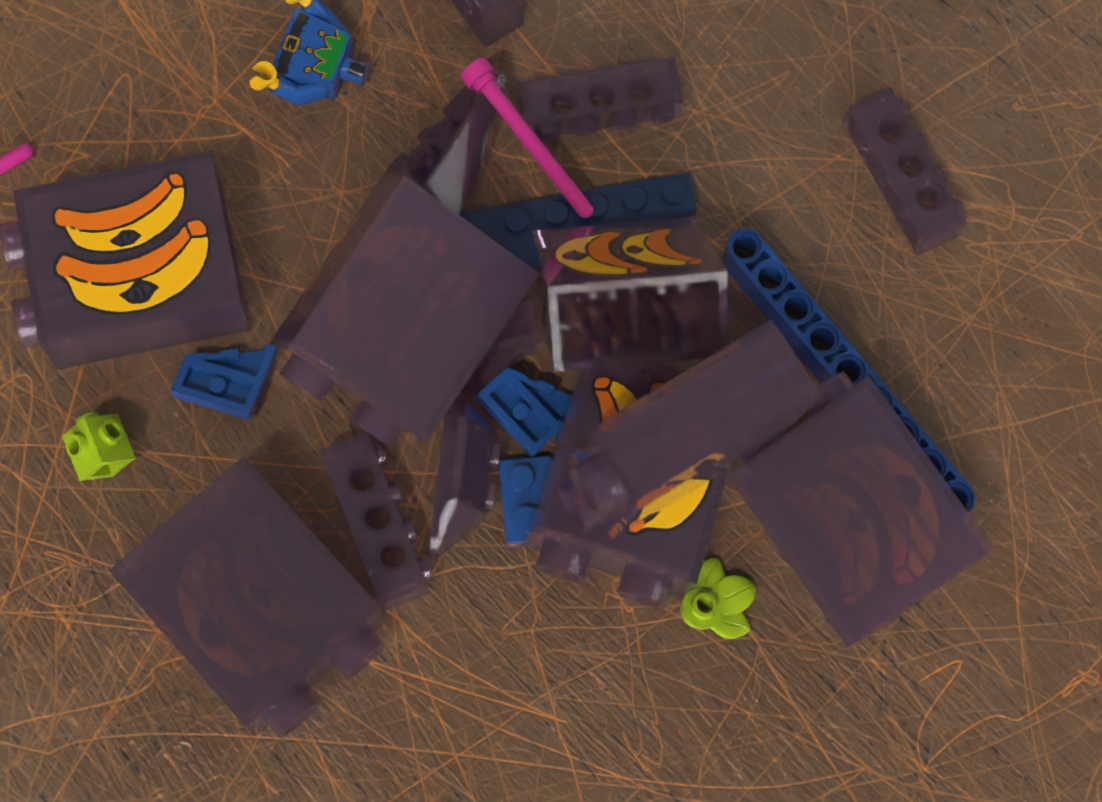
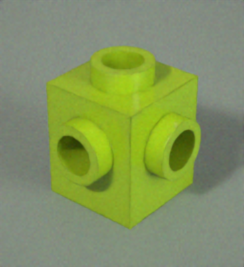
(98, 446)

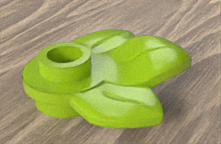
(724, 599)

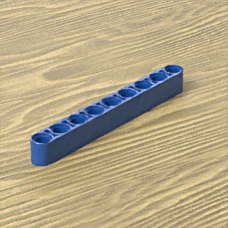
(817, 325)

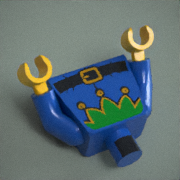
(311, 57)

